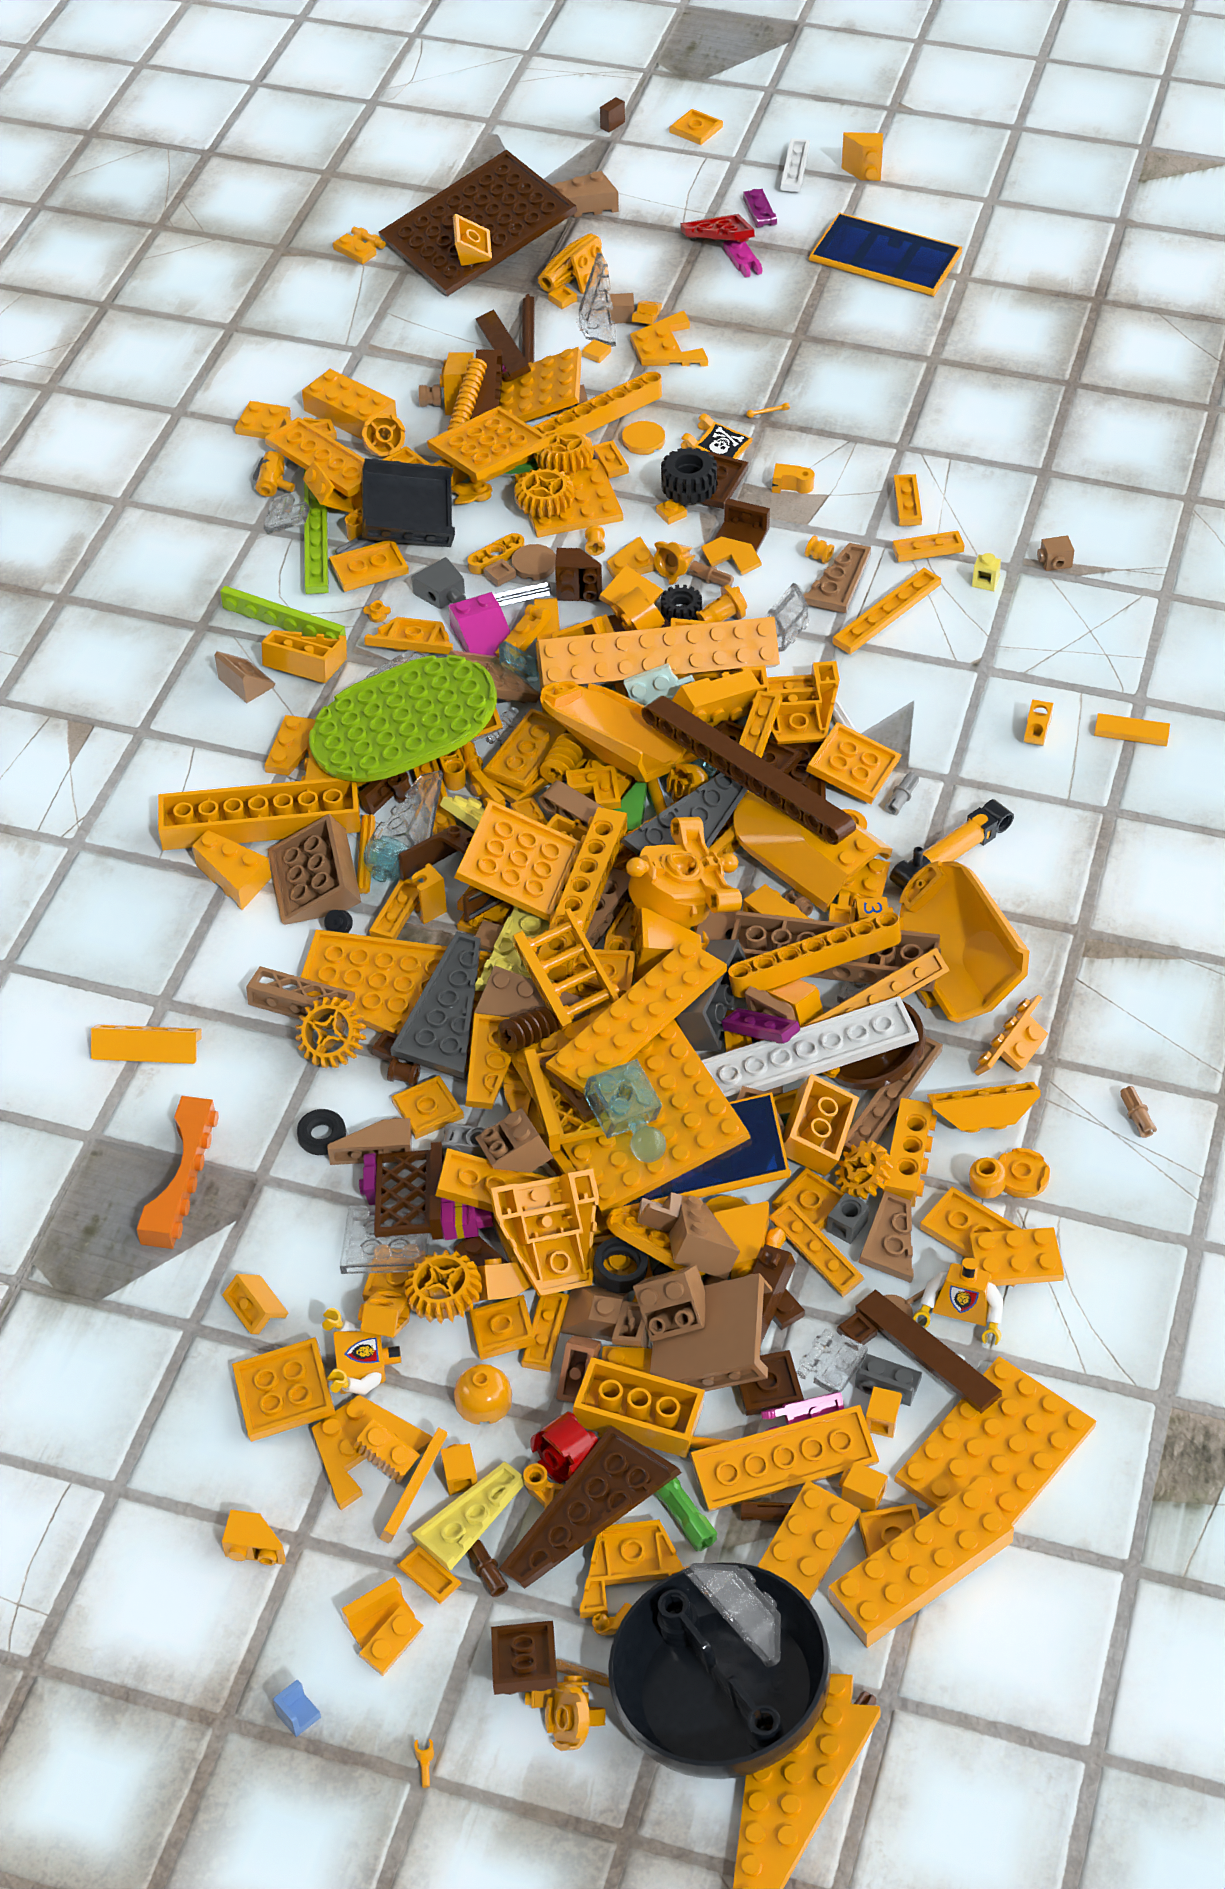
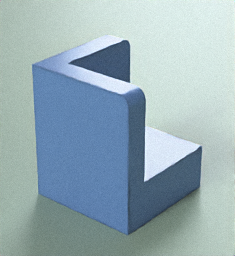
(295, 1708)

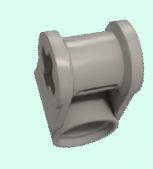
(463, 1139)

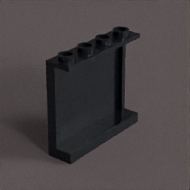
(407, 502)

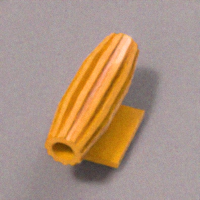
(571, 262)

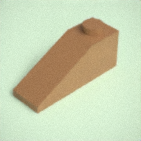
(379, 1138)

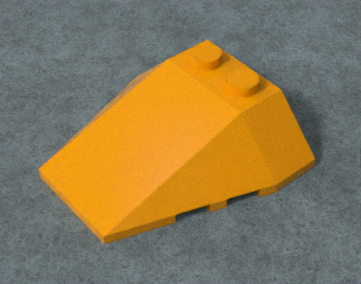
(805, 702)
(551, 1228)

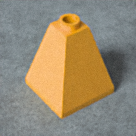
(656, 938)

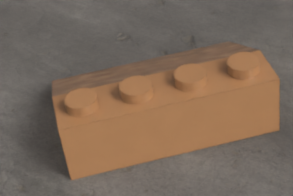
(314, 872)

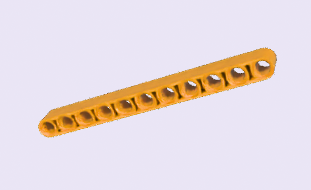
(597, 411)

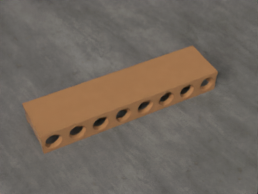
(766, 932)

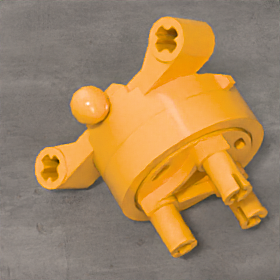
(683, 878)

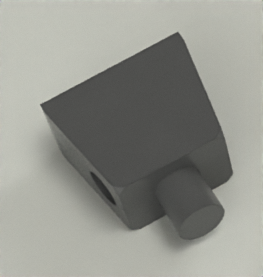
(439, 584)

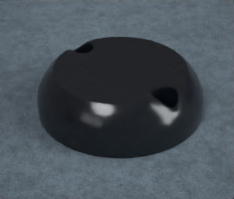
(702, 1694)

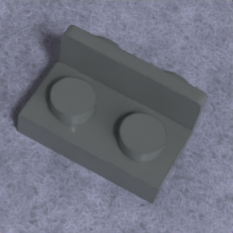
(889, 1376)

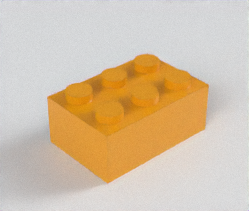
(818, 1124)

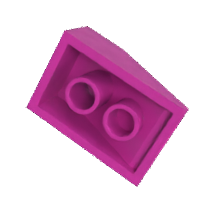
(479, 624)

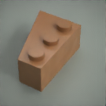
(701, 1240)

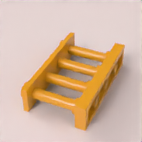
(539, 969)

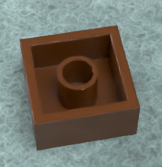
(612, 114)

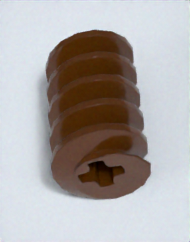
(526, 1029)

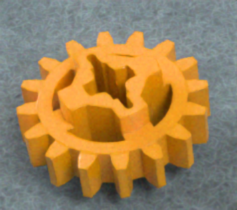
(864, 1169)

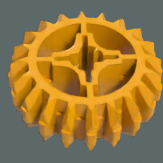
(566, 452)
(544, 492)
(325, 1041)
(443, 1286)

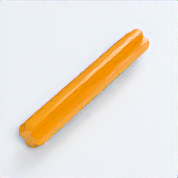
(363, 875)

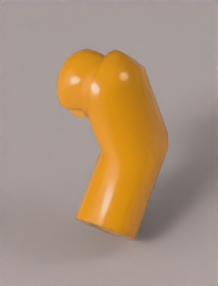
(609, 1625)

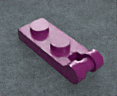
(759, 208)

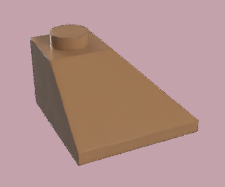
(592, 1312)

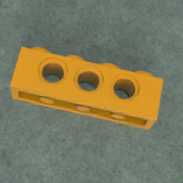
(909, 1136)

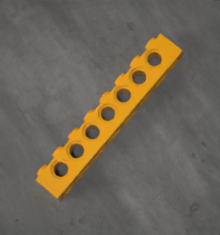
(585, 883)

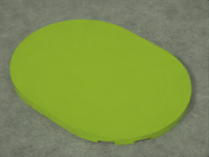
(403, 718)

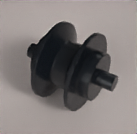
(338, 921)

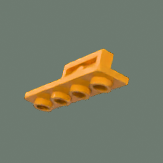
(1018, 1040)

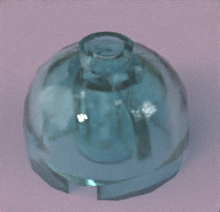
(382, 858)

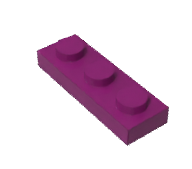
(761, 1025)

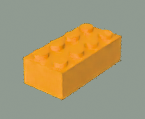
(344, 401)
(639, 1405)

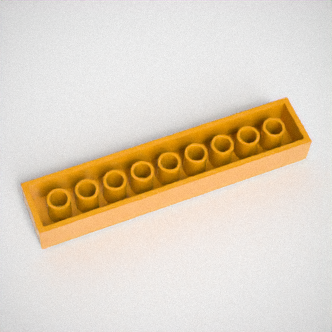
(687, 649)

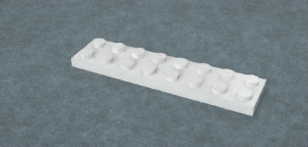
(814, 1049)

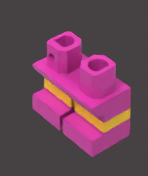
(463, 1220)

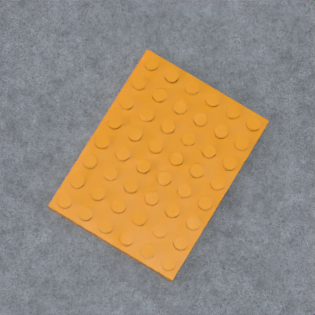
(692, 1119)

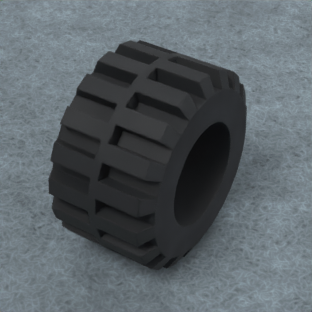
(689, 475)

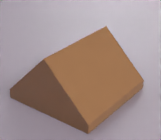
(242, 676)

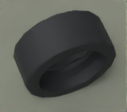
(614, 1282)

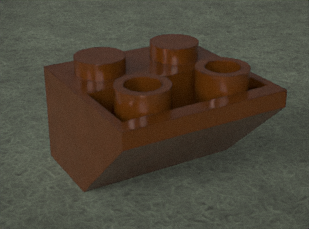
(577, 576)

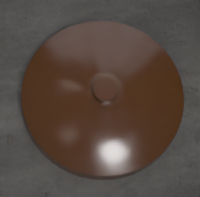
(887, 1066)

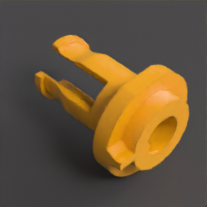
(727, 605)

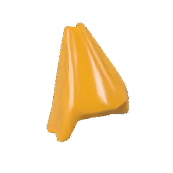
(672, 560)

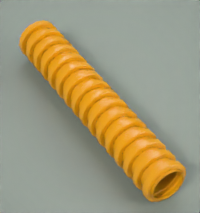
(468, 392)

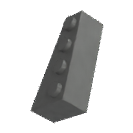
(703, 1017)

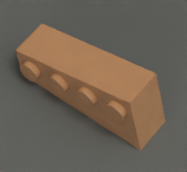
(590, 193)

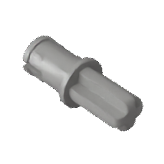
(901, 793)

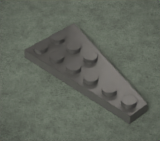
(442, 1017)

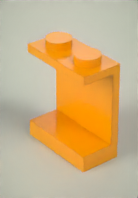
(326, 493)

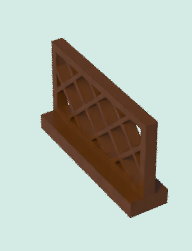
(432, 1203)

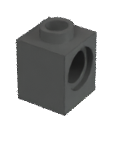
(848, 1227)

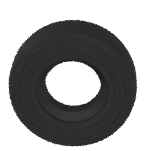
(317, 1118)

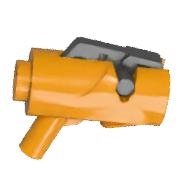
(269, 475)

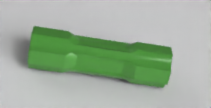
(694, 1524)

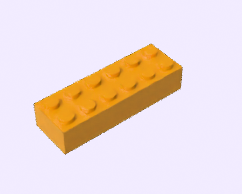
(920, 1564)

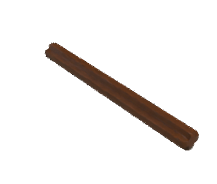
(528, 328)

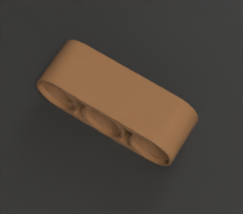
(568, 803)

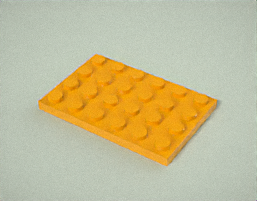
(1005, 1450)

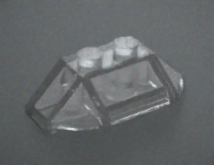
(790, 616)
(742, 1606)

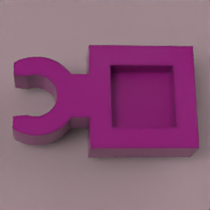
(368, 1183)

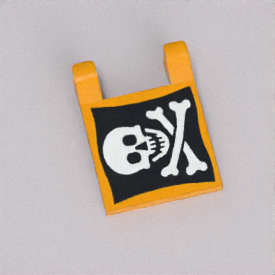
(717, 439)

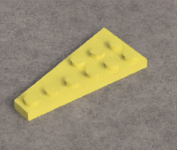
(505, 952)

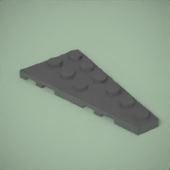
(711, 802)

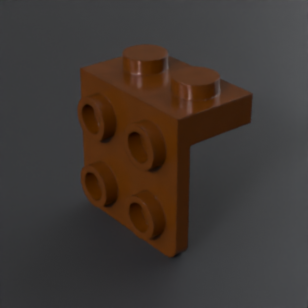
(745, 522)

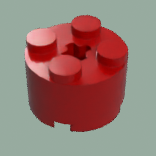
(562, 1446)

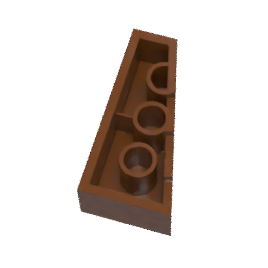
(490, 389)

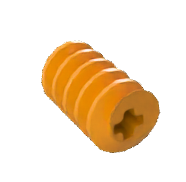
(562, 757)

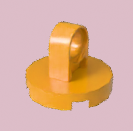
(570, 1717)

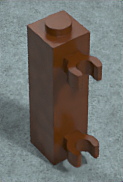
(776, 1268)

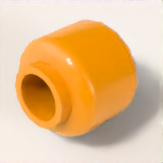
(987, 1177)

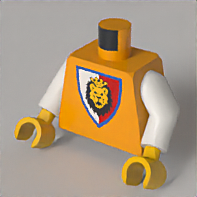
(964, 1295)
(358, 1356)

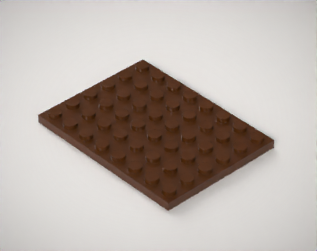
(497, 196)

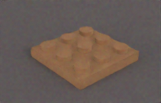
(507, 683)

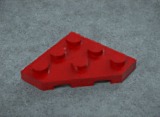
(724, 227)

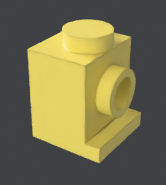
(987, 566)

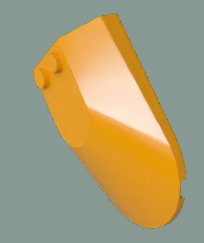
(612, 728)
(800, 855)
(975, 938)

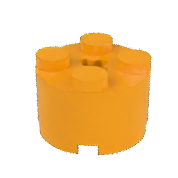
(637, 611)

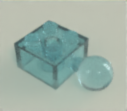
(625, 1102)

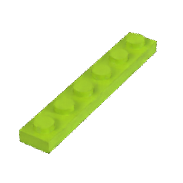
(278, 614)

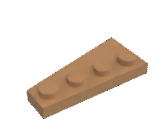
(840, 580)
(512, 994)

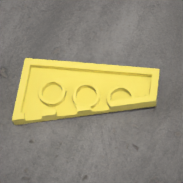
(464, 1520)

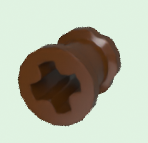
(400, 785)
(403, 1072)

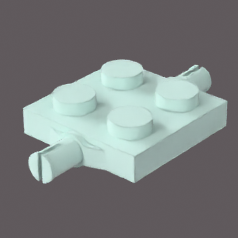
(654, 683)

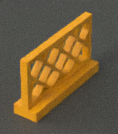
(547, 1105)

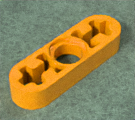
(482, 558)

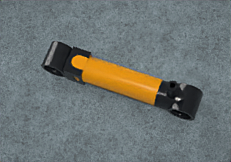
(979, 828)

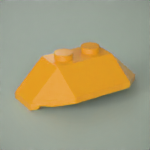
(985, 1106)

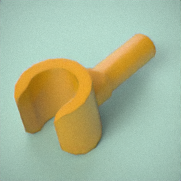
(424, 1758)

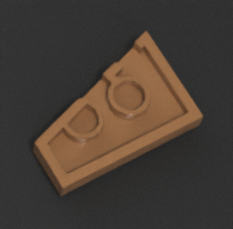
(889, 1238)

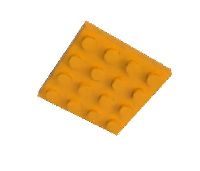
(546, 388)
(488, 443)
(592, 505)
(518, 860)

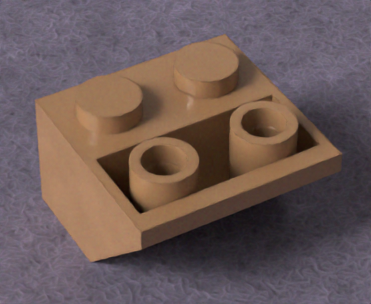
(514, 1144)
(672, 1302)

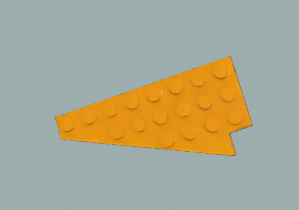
(793, 1795)

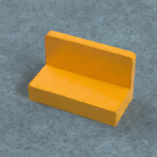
(253, 1301)
(372, 1610)

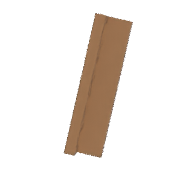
(292, 1002)

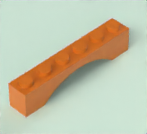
(163, 1216)

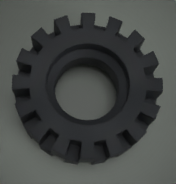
(678, 596)

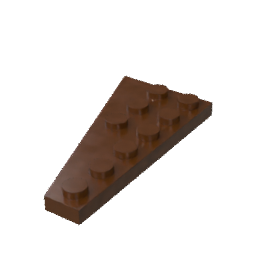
(601, 1491)

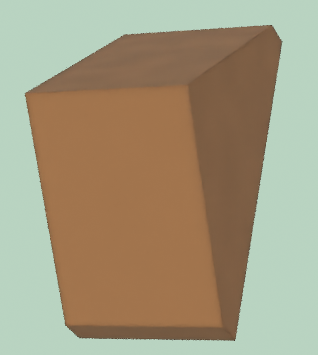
(630, 1327)

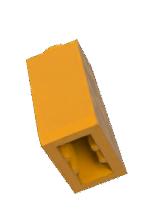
(748, 1231)

